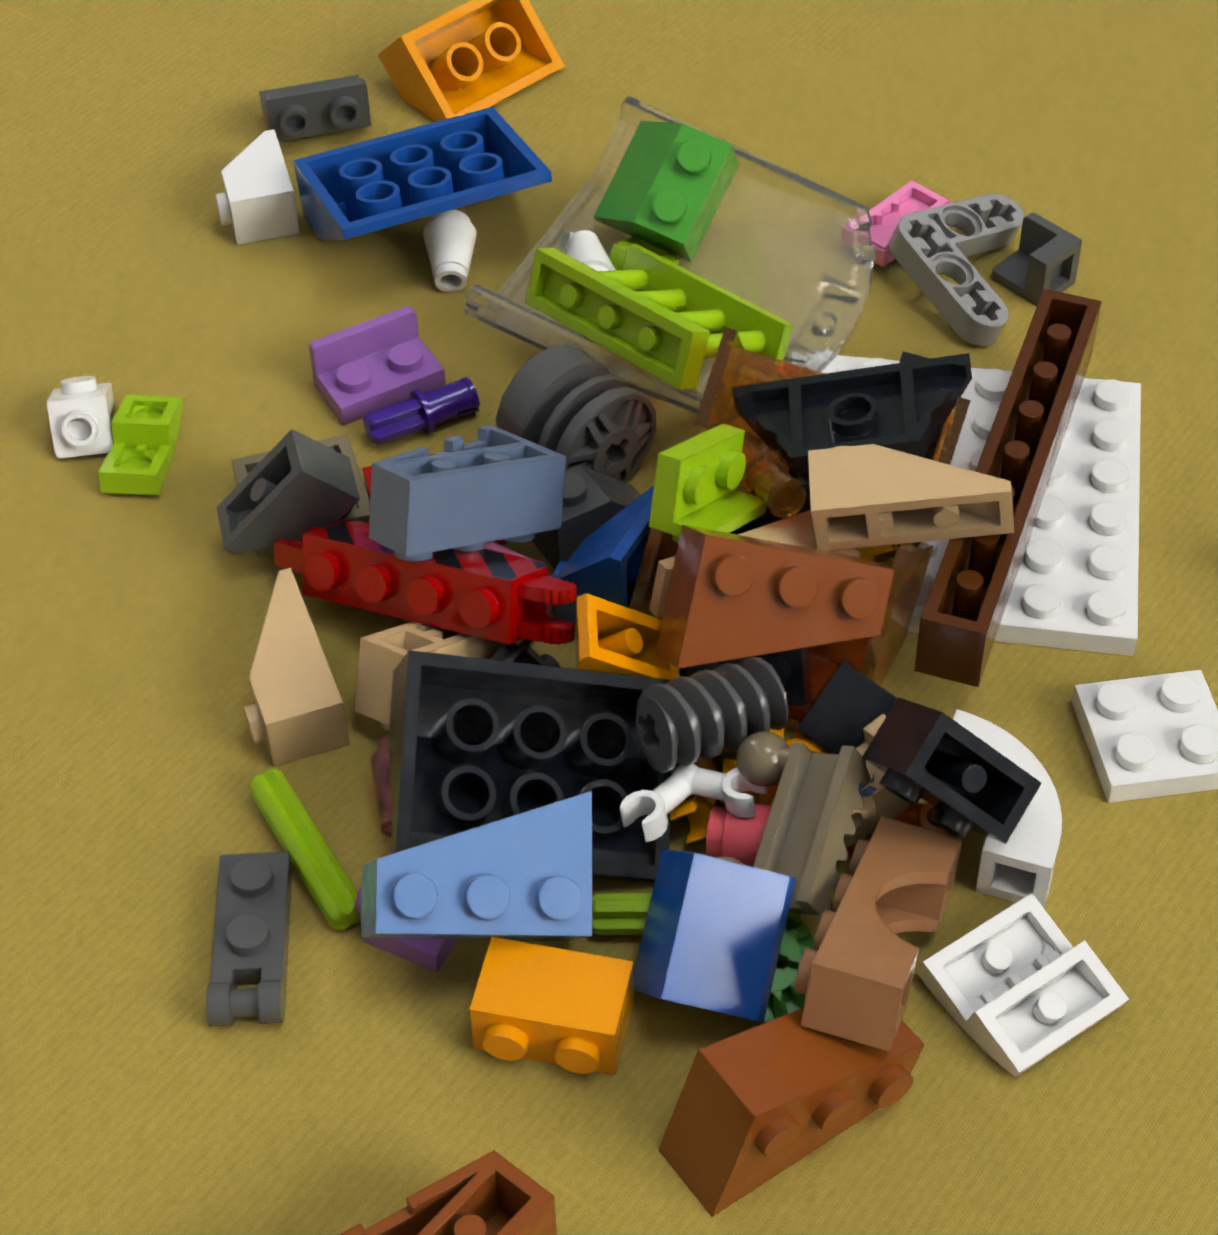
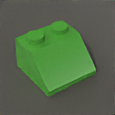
(669, 186)

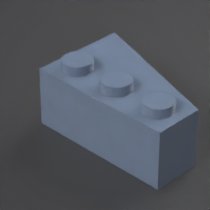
(466, 495)

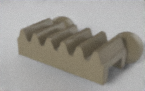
(807, 813)

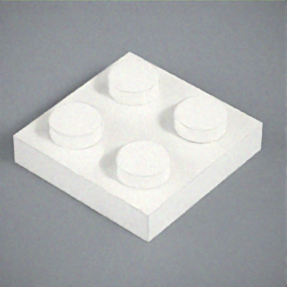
(1150, 734)

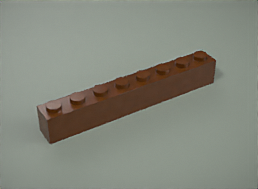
(1021, 448)

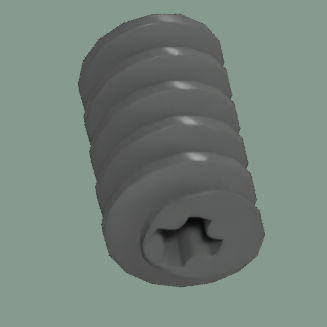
(709, 712)

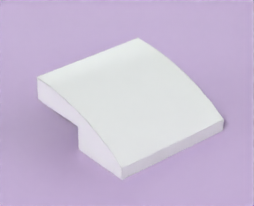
(1021, 986)

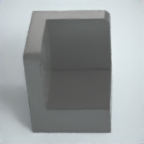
(1044, 260)

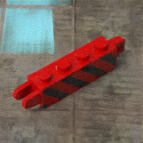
(455, 590)

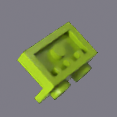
(699, 484)

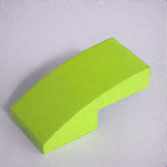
(143, 445)

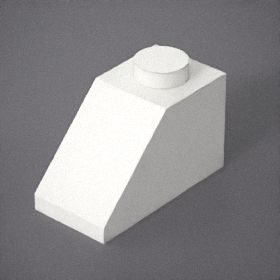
(258, 193)

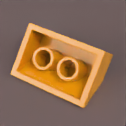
(471, 58)

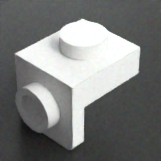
(81, 417)

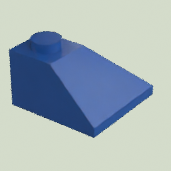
(609, 558)

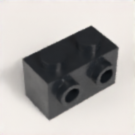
(951, 770)

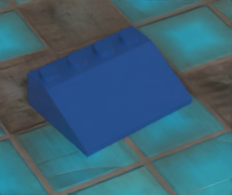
(415, 174)

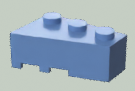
(496, 880)

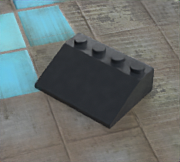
(510, 737)

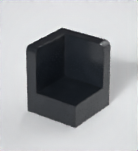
(844, 708)

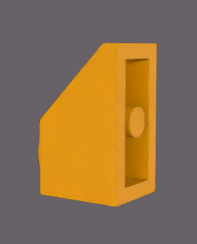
(618, 640)

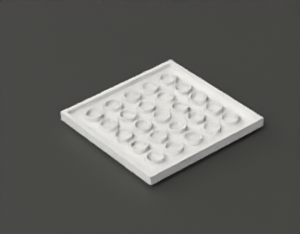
(1084, 548)

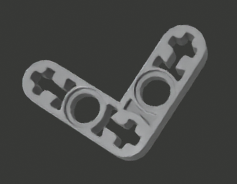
(928, 247)

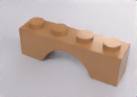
(859, 967)

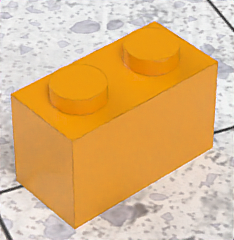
(552, 1006)

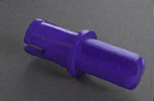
(422, 411)

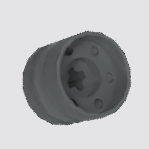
(579, 411)

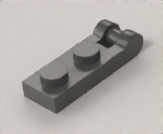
(250, 938)

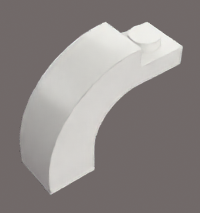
(1030, 854)

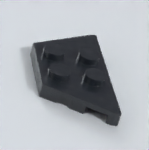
(877, 405)

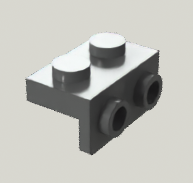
(316, 108)

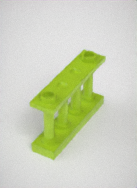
(651, 312)

